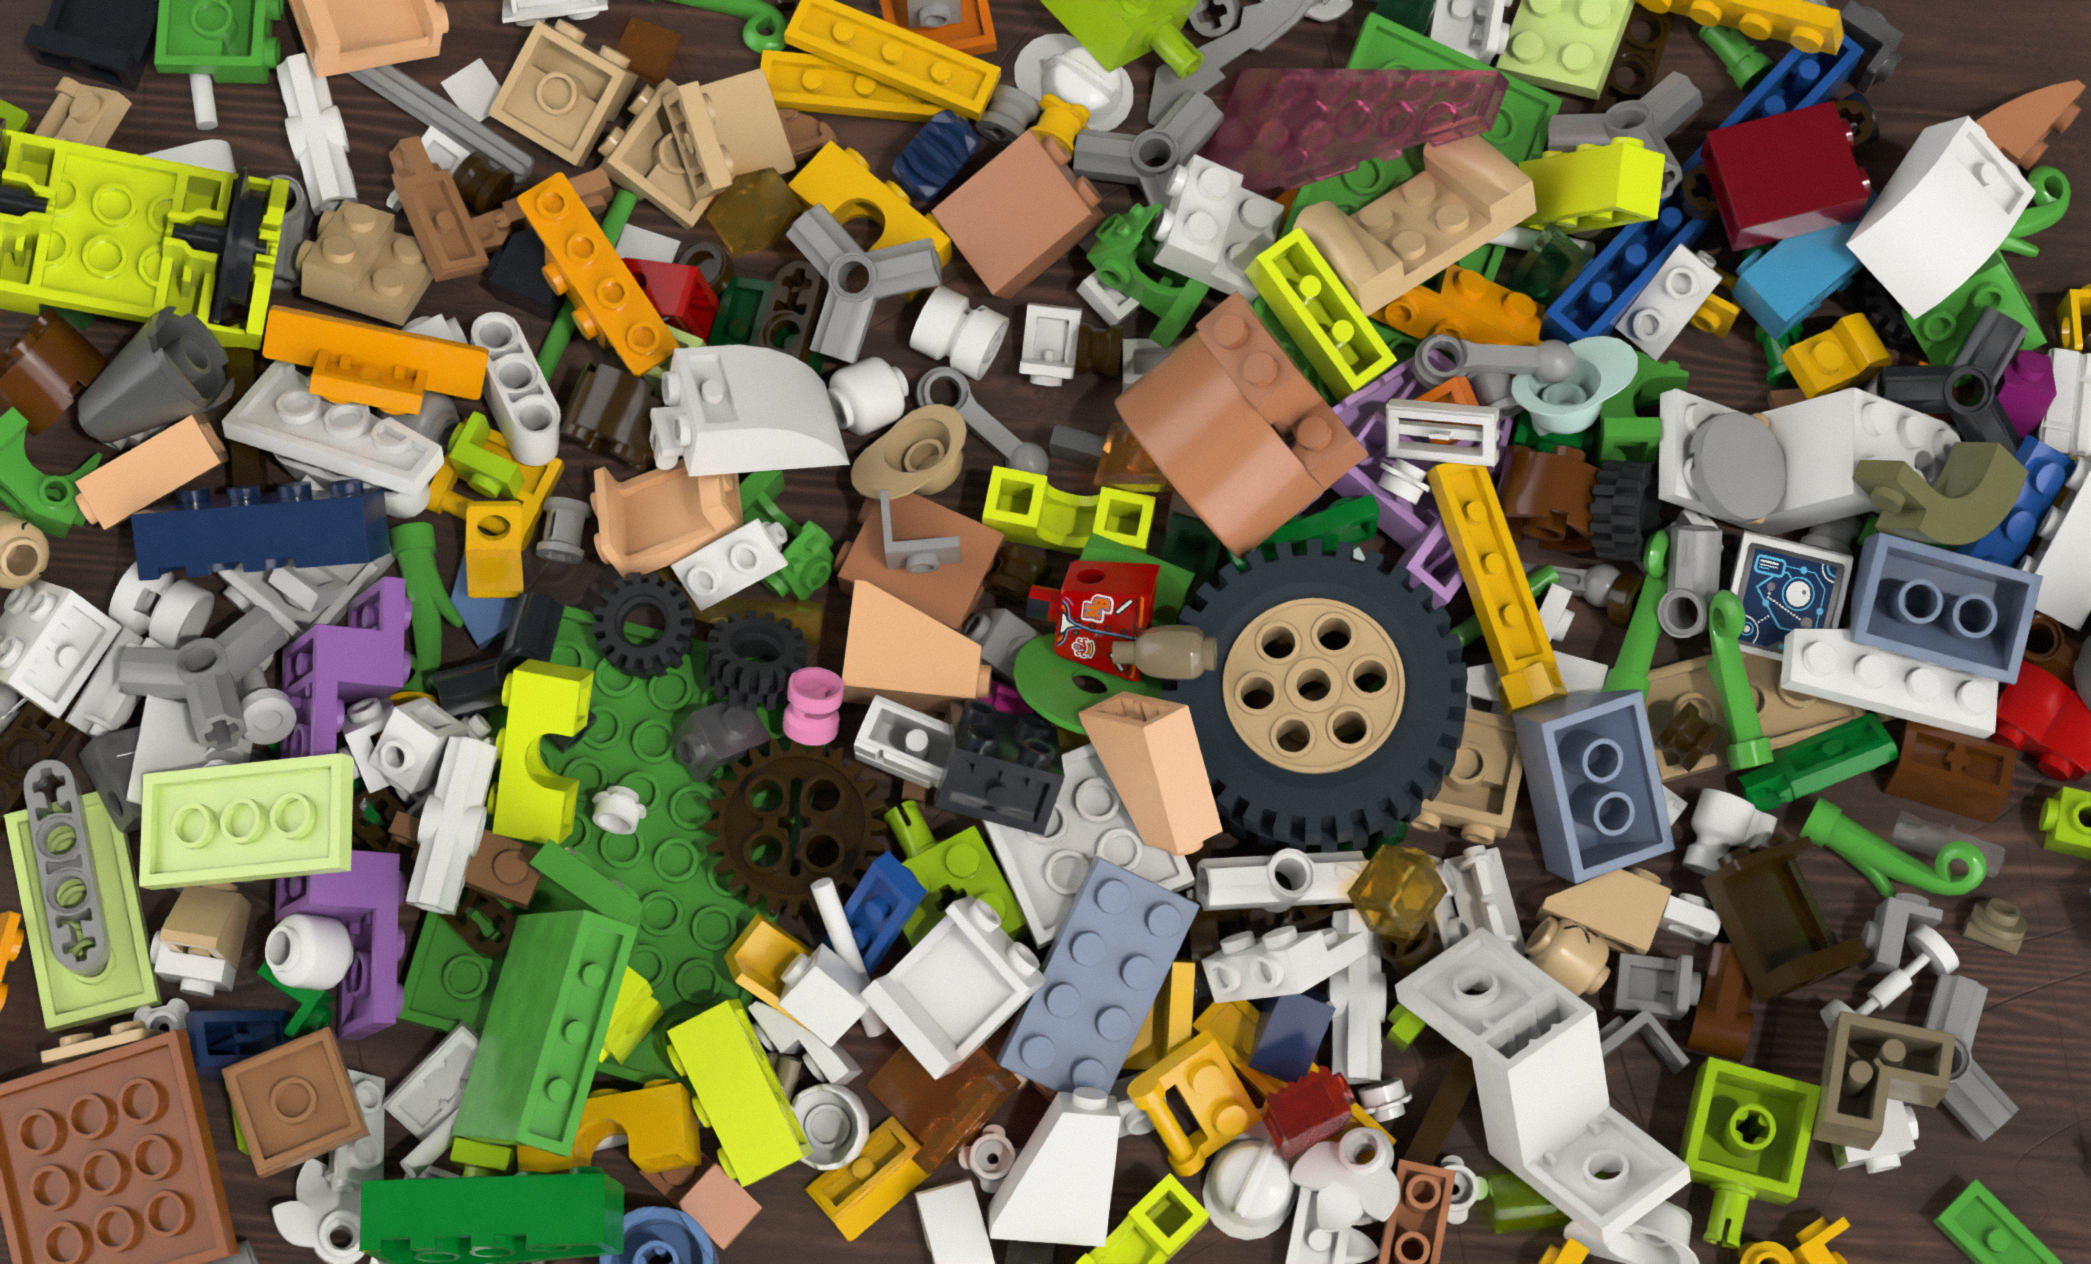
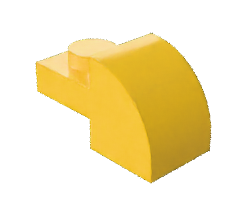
(1837, 357)

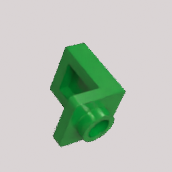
(314, 1008)

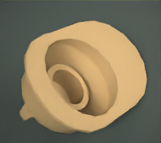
(914, 456)

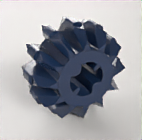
(936, 155)

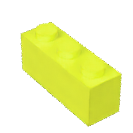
(1595, 186)
(1319, 314)
(738, 1093)

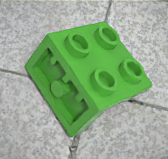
(1947, 324)

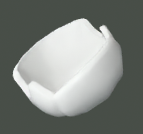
(832, 1123)

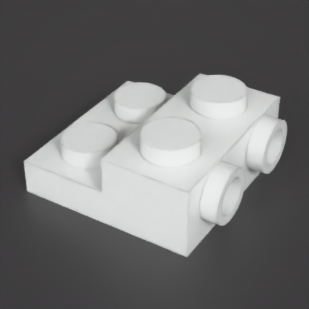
(1214, 227)
(1278, 962)

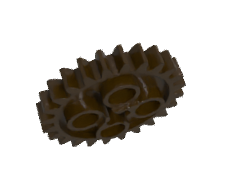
(745, 828)

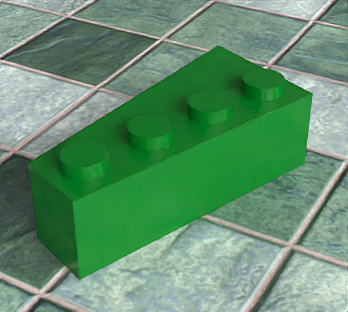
(493, 1218)

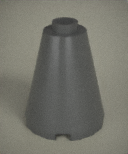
(157, 379)

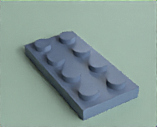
(1098, 980)

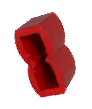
(2046, 722)

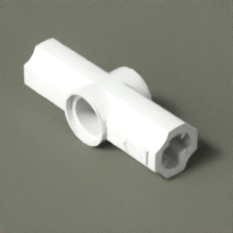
(316, 135)
(452, 825)
(1253, 884)
(1360, 1007)

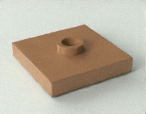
(295, 1102)

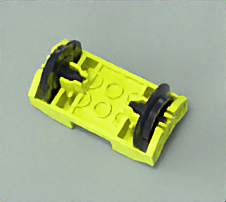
(134, 234)

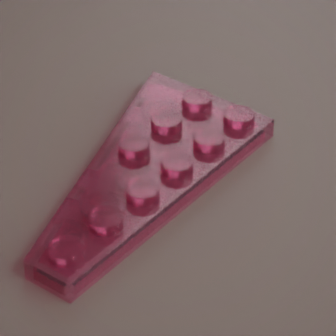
(1322, 122)

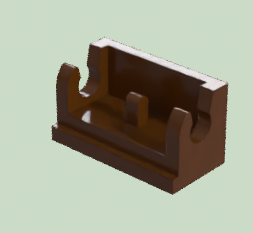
(1951, 771)

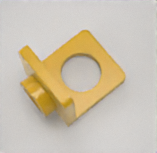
(2074, 304)
(1715, 313)
(493, 561)

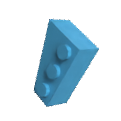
(1797, 275)

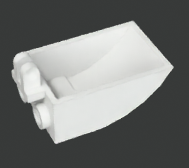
(1940, 214)
(743, 413)

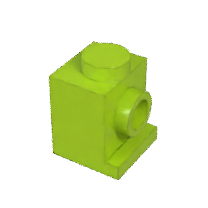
(2062, 824)

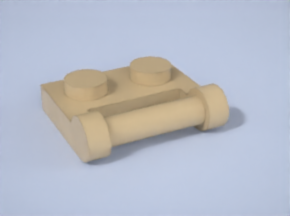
(83, 114)

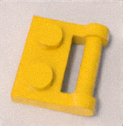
(537, 486)
(1209, 1092)

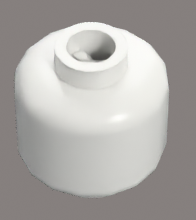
(867, 395)
(309, 951)

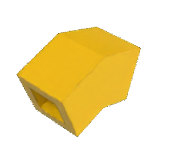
(1530, 687)

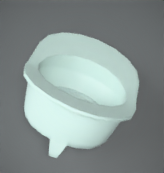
(1600, 371)

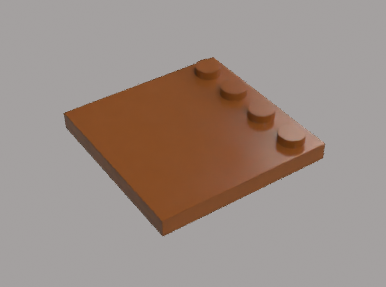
(113, 1161)

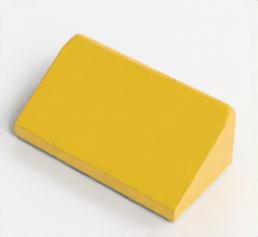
(872, 1182)

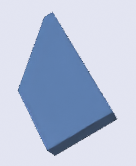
(483, 617)

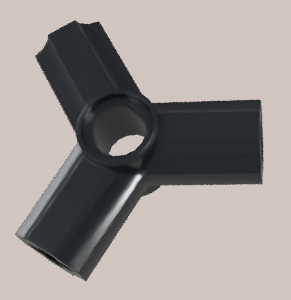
(1982, 356)
(480, 685)

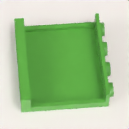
(545, 1030)

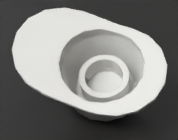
(1066, 69)
(1250, 1185)
(1654, 1239)

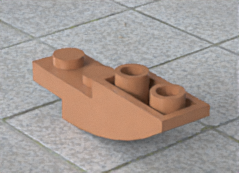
(2025, 121)
(1419, 1221)

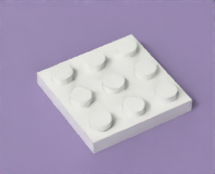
(1083, 823)

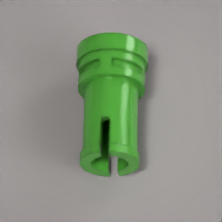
(1742, 59)

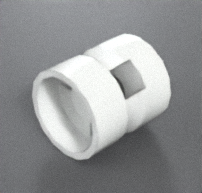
(956, 331)
(166, 609)

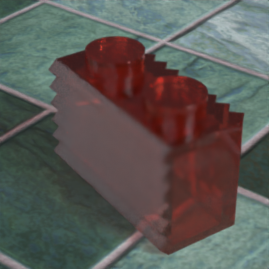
(1307, 1111)

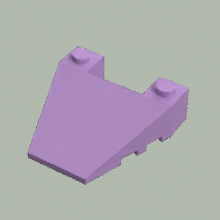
(1412, 526)

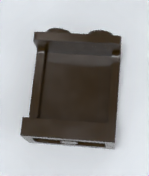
(1777, 920)

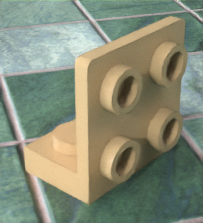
(727, 130)

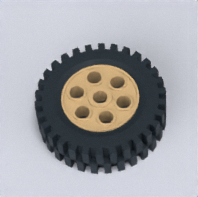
(1329, 787)

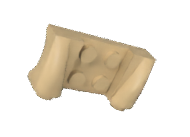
(1422, 225)

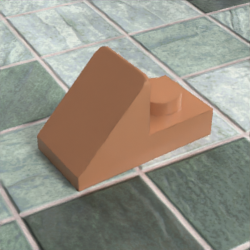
(709, 1198)

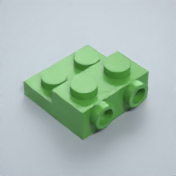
(219, 39)

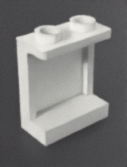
(253, 589)
(955, 987)

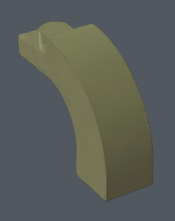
(1960, 508)

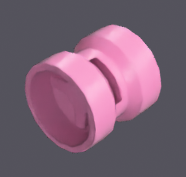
(812, 710)

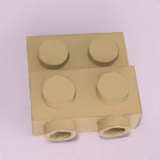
(563, 90)
(649, 160)
(364, 264)
(1482, 784)

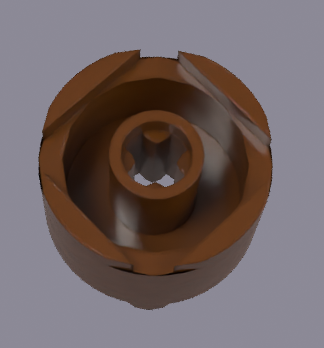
(46, 370)
(1548, 496)

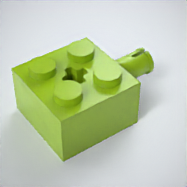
(1128, 29)
(953, 870)
(1765, 1169)

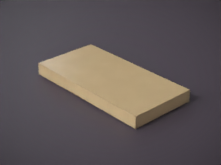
(1782, 713)

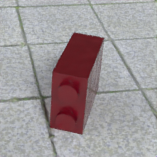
(1785, 175)

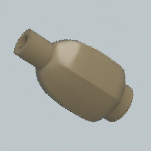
(1169, 652)

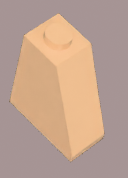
(151, 471)
(908, 656)
(1155, 769)

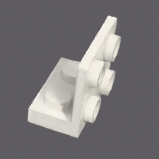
(51, 643)

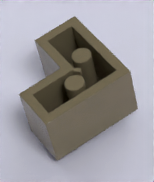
(1872, 1062)

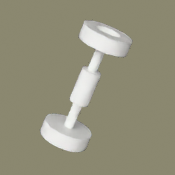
(266, 710)
(1930, 951)

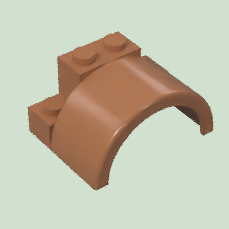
(1210, 432)

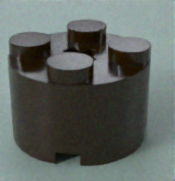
(612, 413)

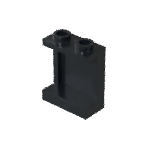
(97, 39)

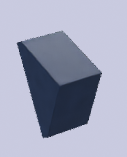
(1290, 1033)
(232, 1036)

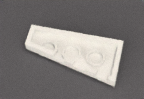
(342, 438)
(1865, 677)

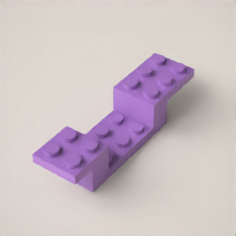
(324, 677)

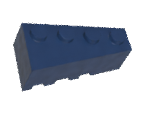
(261, 529)

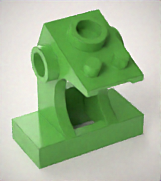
(1114, 256)
(1618, 428)
(26, 488)
(808, 554)

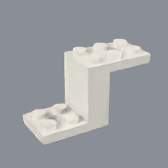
(1820, 450)
(1543, 1084)

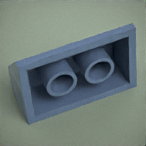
(1942, 607)
(1593, 782)

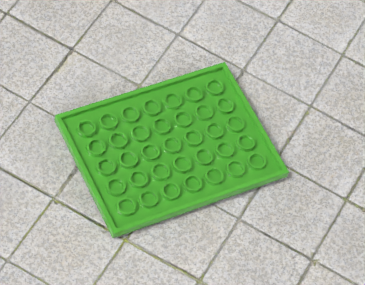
(685, 907)

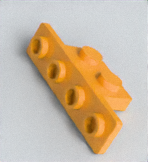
(595, 277)
(1466, 309)
(372, 361)

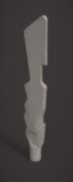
(1258, 29)

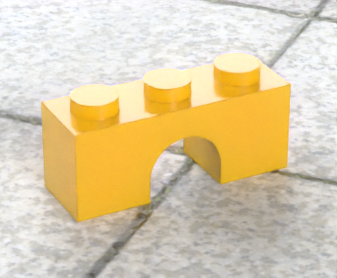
(850, 192)
(655, 1119)

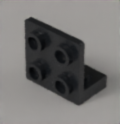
(1000, 767)

